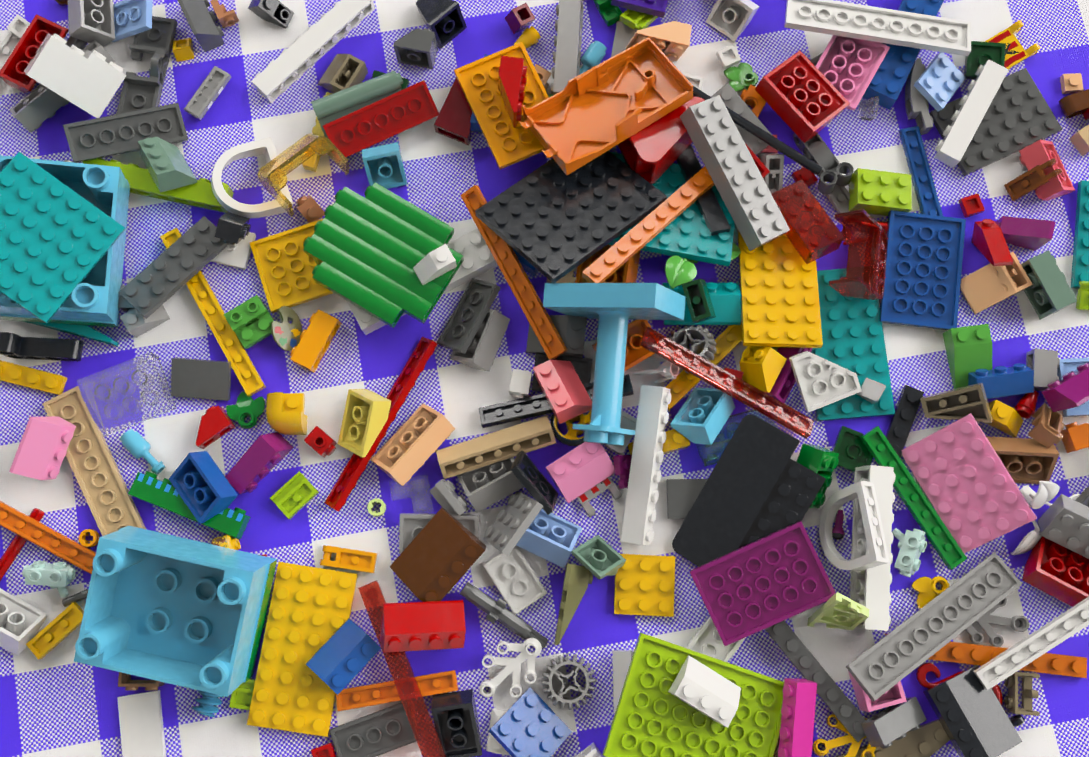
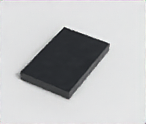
(581, 365)
(534, 482)

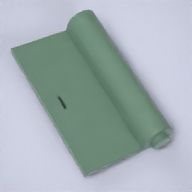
(355, 97)

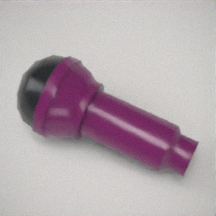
(837, 531)

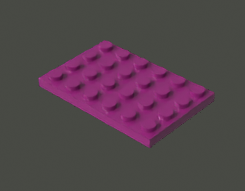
(763, 583)

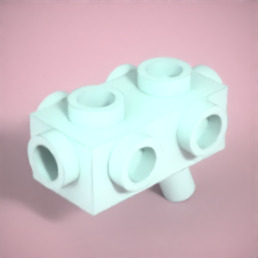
(910, 550)
(54, 575)

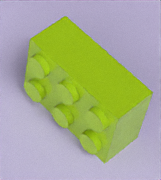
(880, 192)

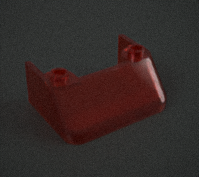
(865, 256)

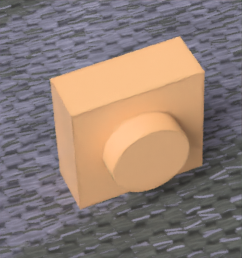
(1071, 83)

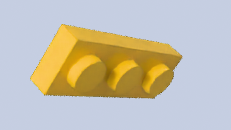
(56, 631)

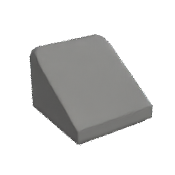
(871, 390)

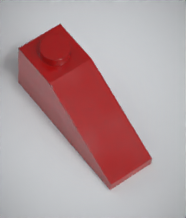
(991, 242)

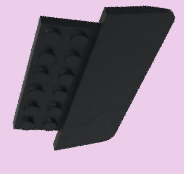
(747, 494)

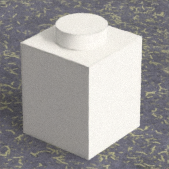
(520, 383)

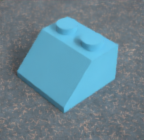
(384, 165)

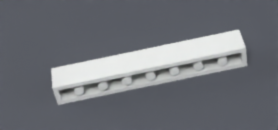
(311, 47)
(645, 465)

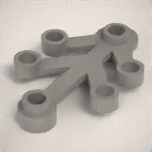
(987, 618)

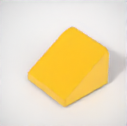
(183, 49)

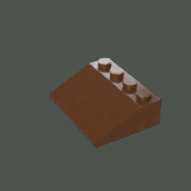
(437, 557)

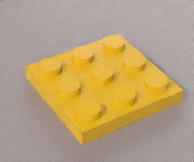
(645, 586)

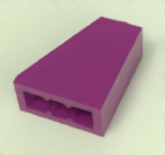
(1026, 232)

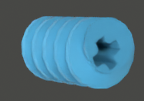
(207, 704)

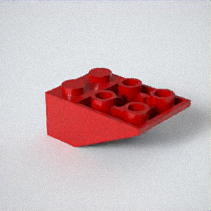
(512, 85)

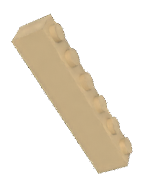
(495, 447)

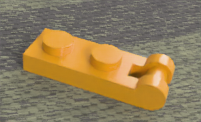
(349, 559)

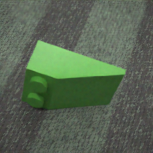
(967, 351)

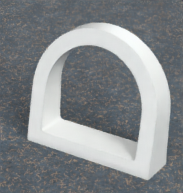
(250, 149)
(872, 526)

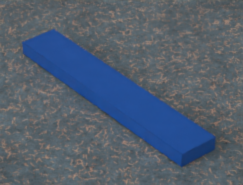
(920, 171)

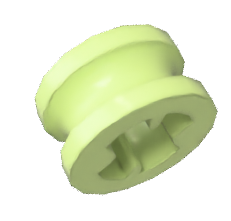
(371, 506)

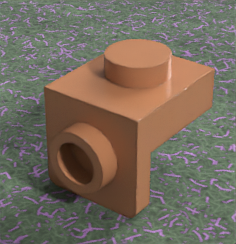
(309, 208)

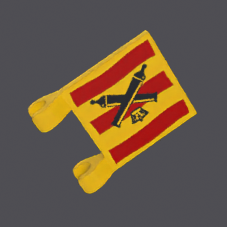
(1014, 50)

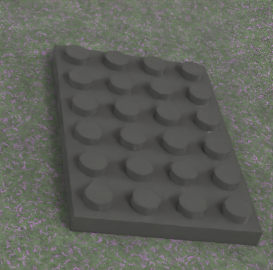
(1012, 122)

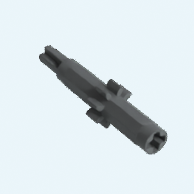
(497, 612)

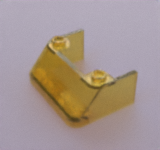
(274, 173)

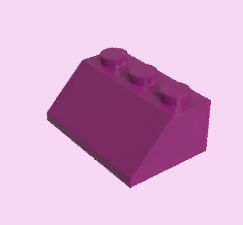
(1070, 391)

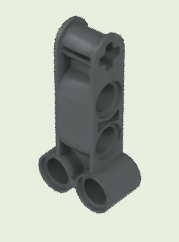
(832, 170)

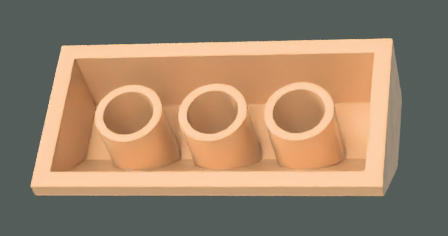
(413, 444)

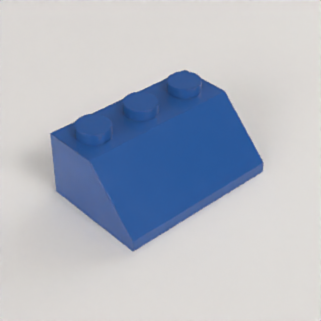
(202, 486)
(343, 656)

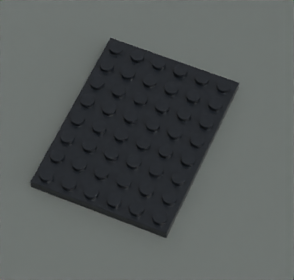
(568, 218)

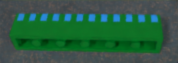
(165, 496)

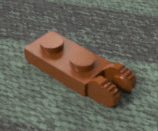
(1031, 180)

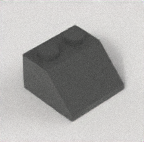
(417, 48)

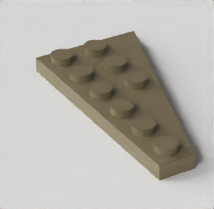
(917, 743)

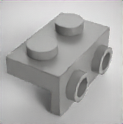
(448, 498)

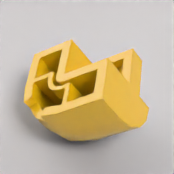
(286, 413)

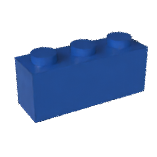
(1004, 380)

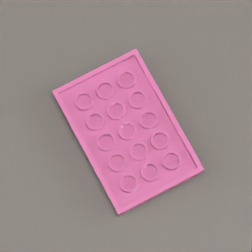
(968, 484)

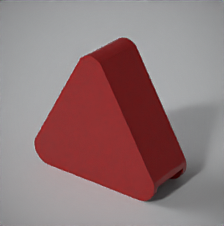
(658, 145)

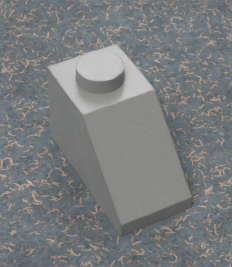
(137, 324)

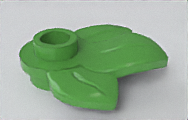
(741, 76)

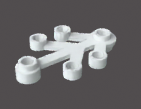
(512, 664)

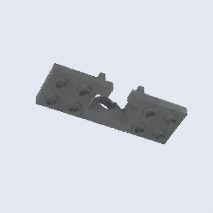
(145, 92)

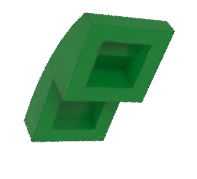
(609, 12)

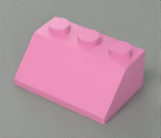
(43, 447)
(580, 470)

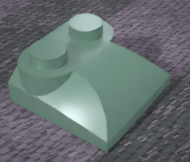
(599, 557)

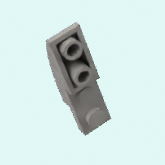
(915, 102)

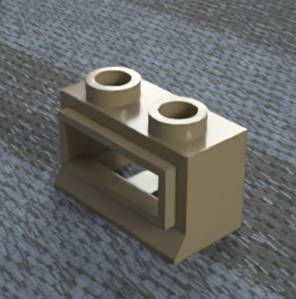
(1028, 693)

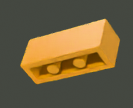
(315, 340)

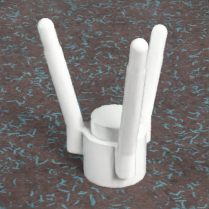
(666, 369)

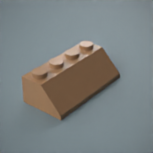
(1025, 458)

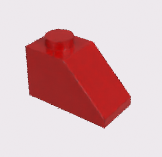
(213, 426)

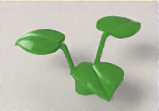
(683, 270)

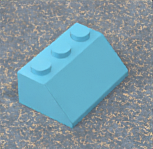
(703, 415)

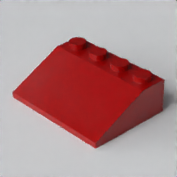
(801, 96)
(1058, 572)

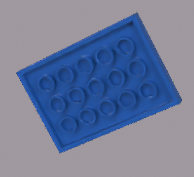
(923, 270)

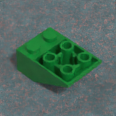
(821, 462)

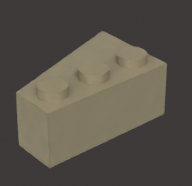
(958, 403)

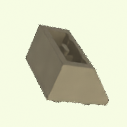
(343, 73)

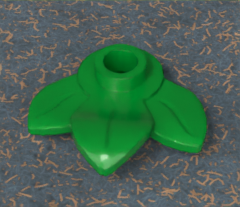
(246, 407)

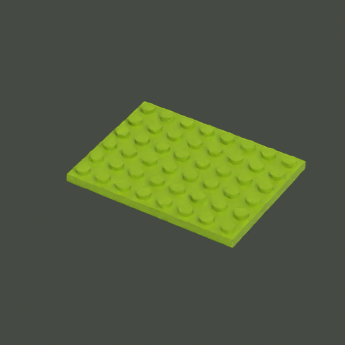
(661, 725)

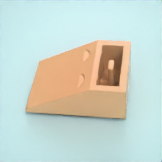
(670, 37)
(994, 284)

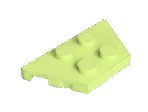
(840, 613)

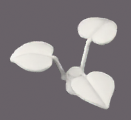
(1045, 493)

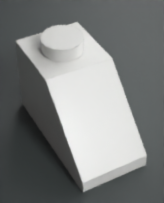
(435, 264)

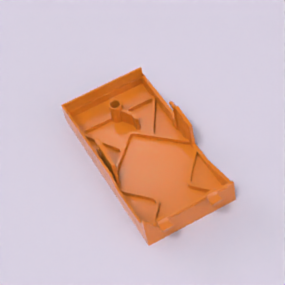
(607, 105)

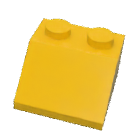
(761, 366)

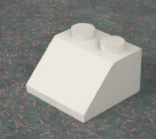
(732, 16)

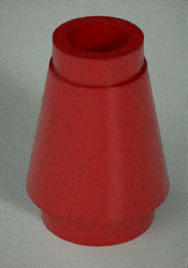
(1027, 405)

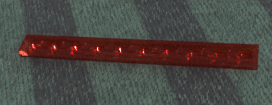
(726, 382)
(404, 679)

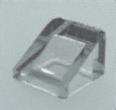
(868, 108)

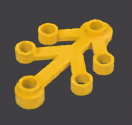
(840, 741)

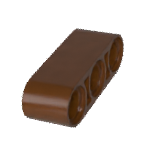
(1075, 104)

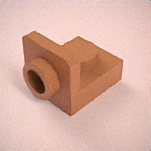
(226, 18)

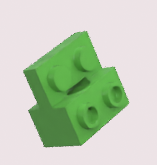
(250, 321)

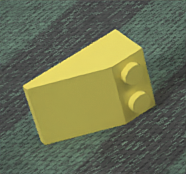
(362, 420)

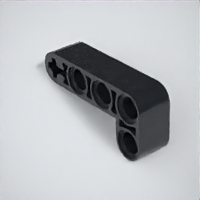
(40, 348)

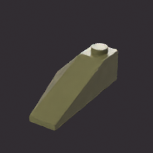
(574, 588)

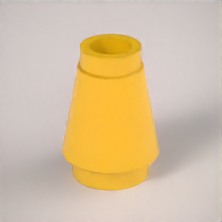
(529, 37)

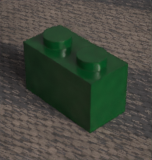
(698, 300)

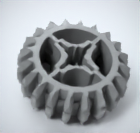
(705, 348)
(583, 691)

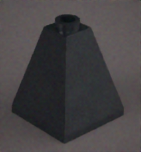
(443, 18)

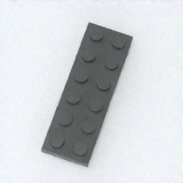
(122, 132)
(173, 268)

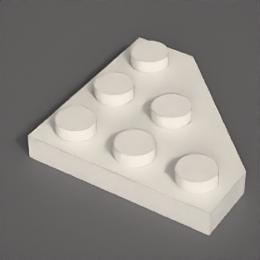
(822, 381)

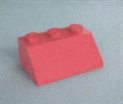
(1038, 154)
(562, 389)

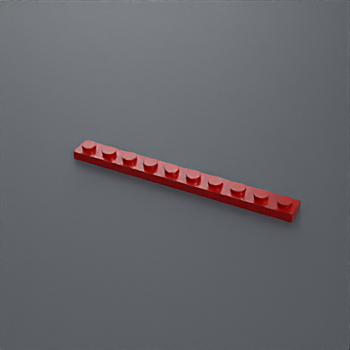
(397, 395)

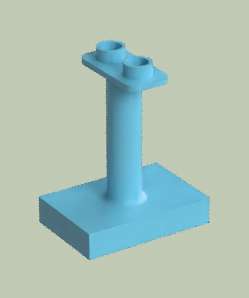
(612, 307)

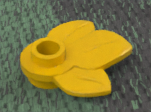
(927, 589)

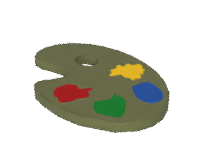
(284, 333)

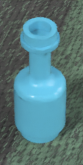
(592, 56)
(140, 448)

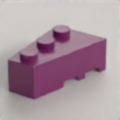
(258, 462)

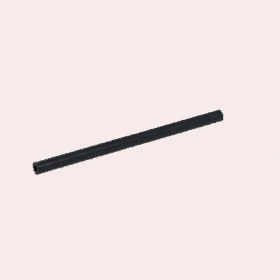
(766, 137)

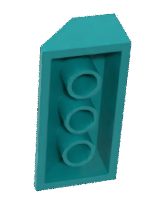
(725, 301)

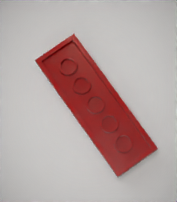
(382, 119)

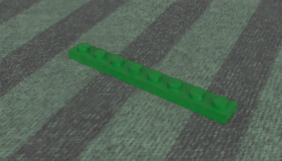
(915, 499)

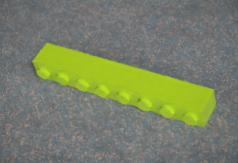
(141, 183)

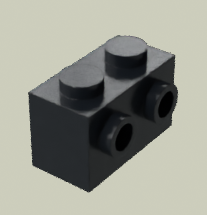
(232, 228)

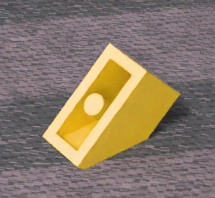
(1005, 418)

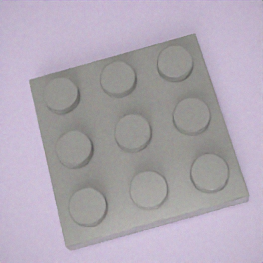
(512, 522)

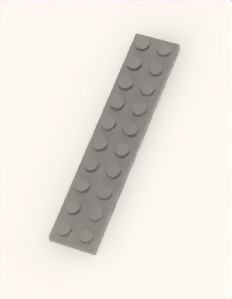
(933, 626)

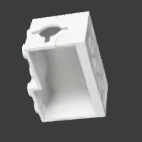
(78, 78)

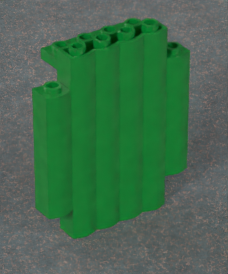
(370, 249)

